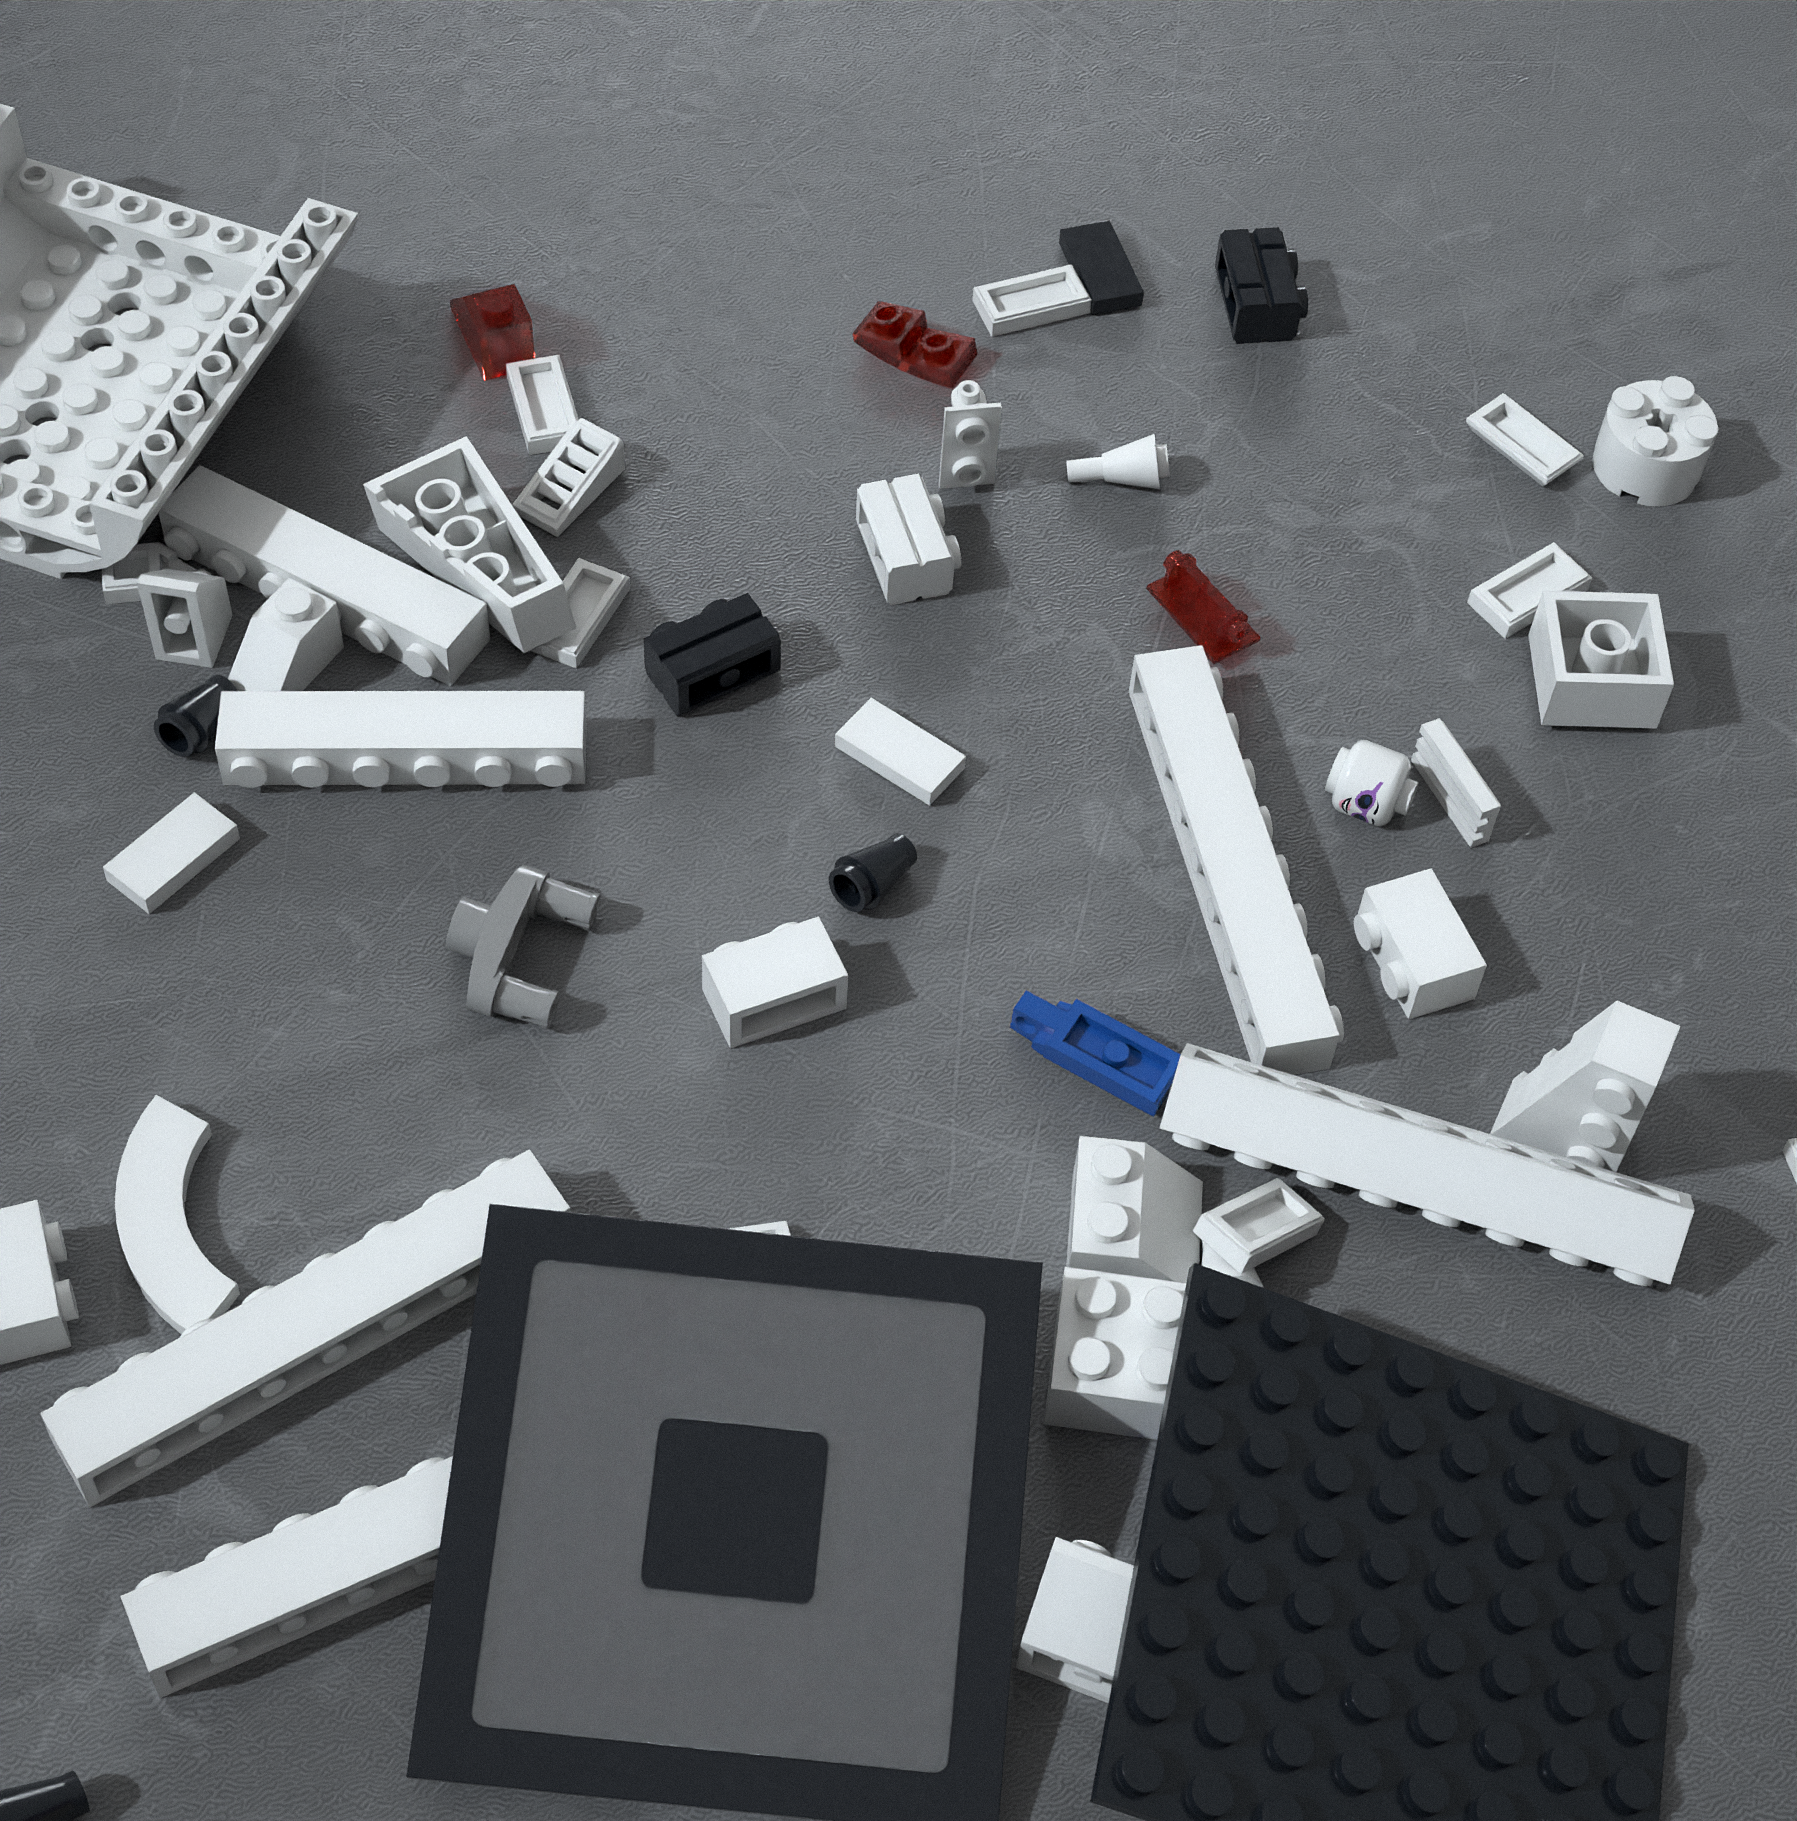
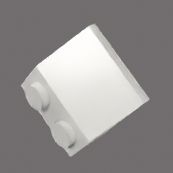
(1132, 1211)

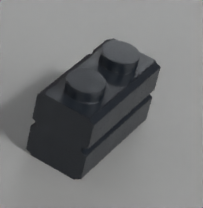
(1260, 285)
(711, 653)

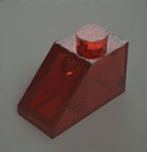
(495, 328)

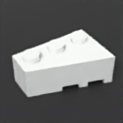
(1592, 1090)

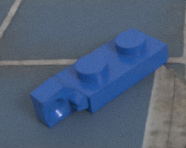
(1098, 1049)

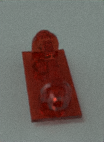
(1201, 608)

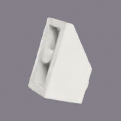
(185, 615)
(288, 641)

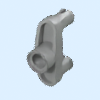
(495, 931)

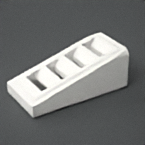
(581, 446)

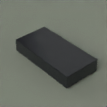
(1102, 266)

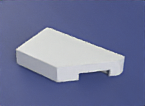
(121, 578)

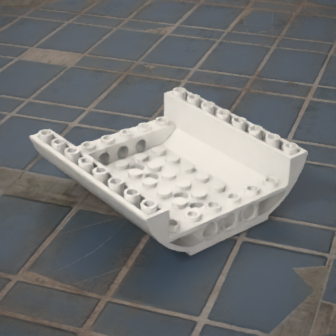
(144, 408)

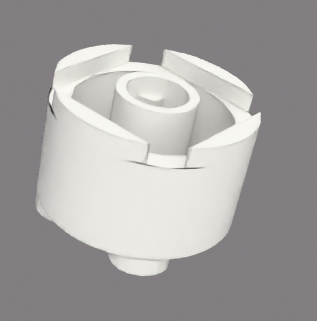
(1655, 441)

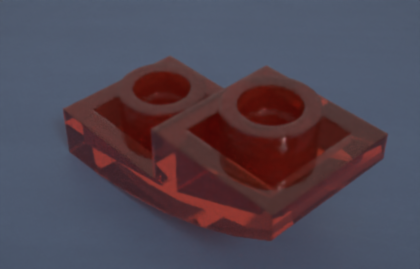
(904, 341)

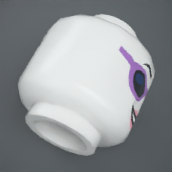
(1371, 783)

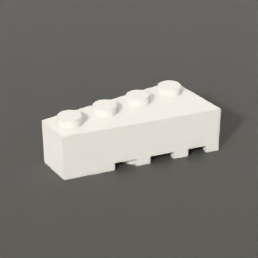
(470, 536)

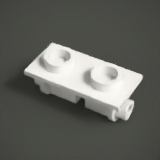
(969, 438)

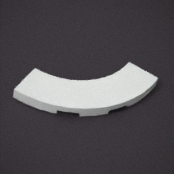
(153, 1218)

